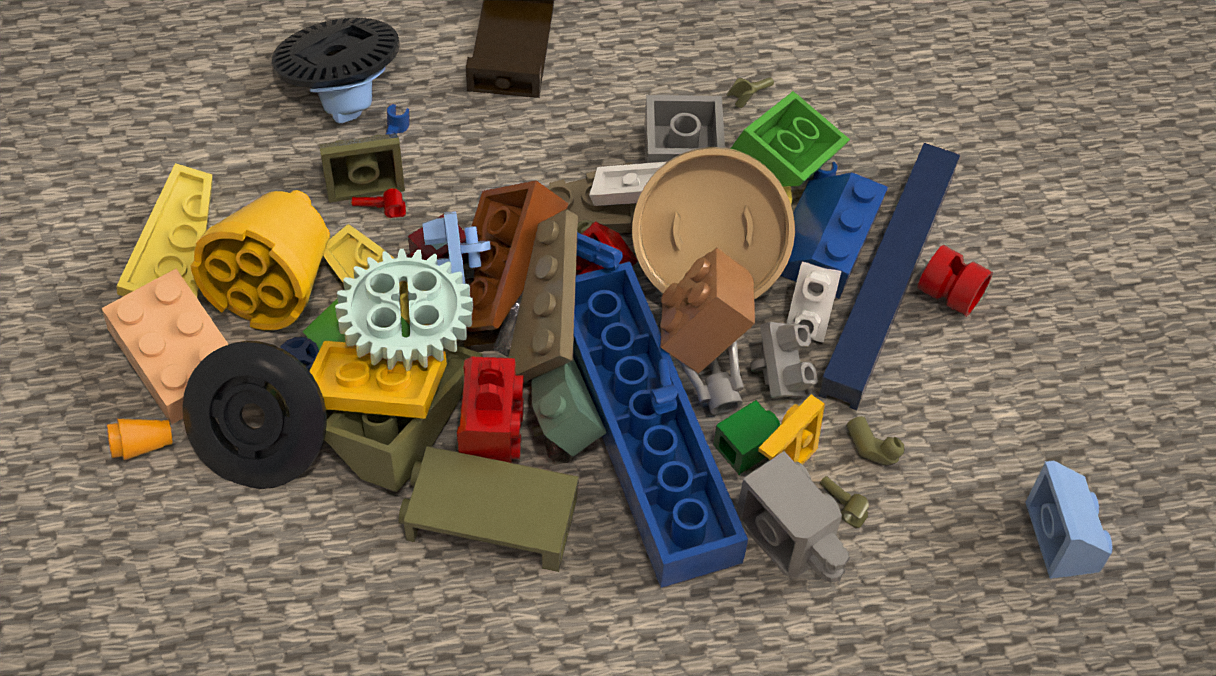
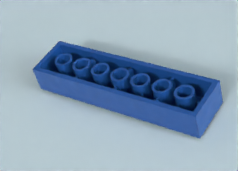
(657, 458)

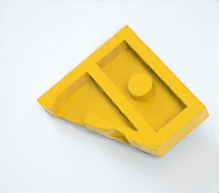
(797, 433)

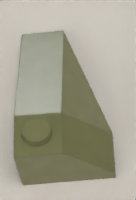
(387, 446)

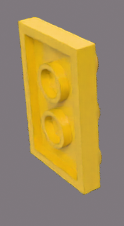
(359, 386)

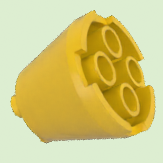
(263, 259)

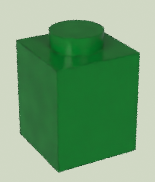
(742, 435)

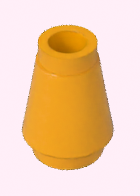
(137, 436)

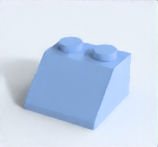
(1067, 522)

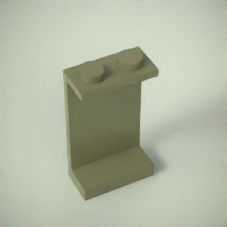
(491, 503)

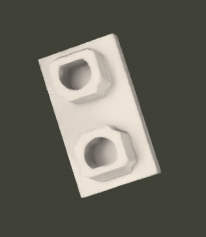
(814, 299)

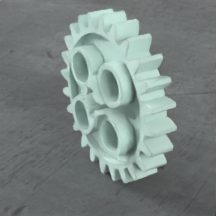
(365, 309)

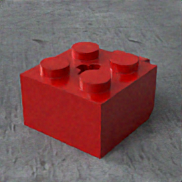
(491, 409)

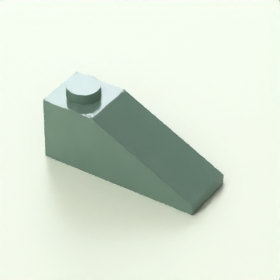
(566, 409)

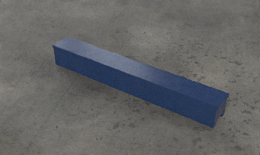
(889, 276)

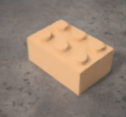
(163, 337)

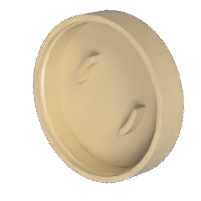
(711, 202)

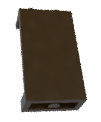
(510, 48)

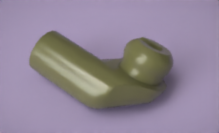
(880, 451)

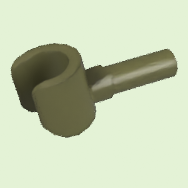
(744, 89)
(855, 506)

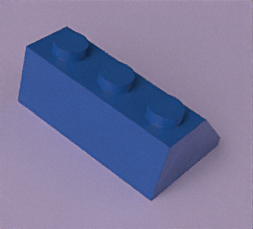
(834, 224)

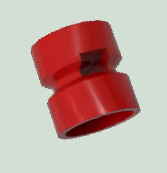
(954, 280)

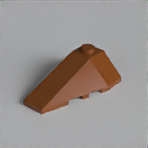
(510, 222)

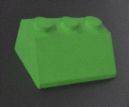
(791, 140)

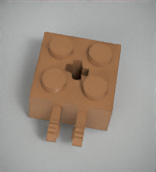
(707, 310)

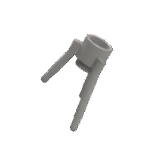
(720, 389)

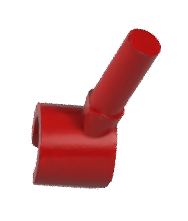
(391, 201)

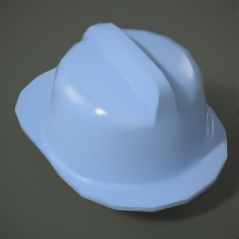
(347, 100)

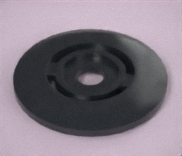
(365, 48)
(240, 376)

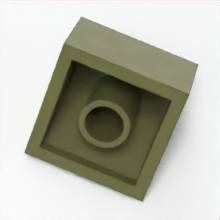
(362, 167)

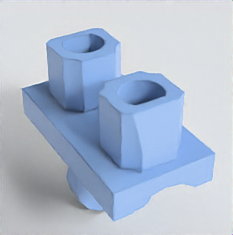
(446, 231)

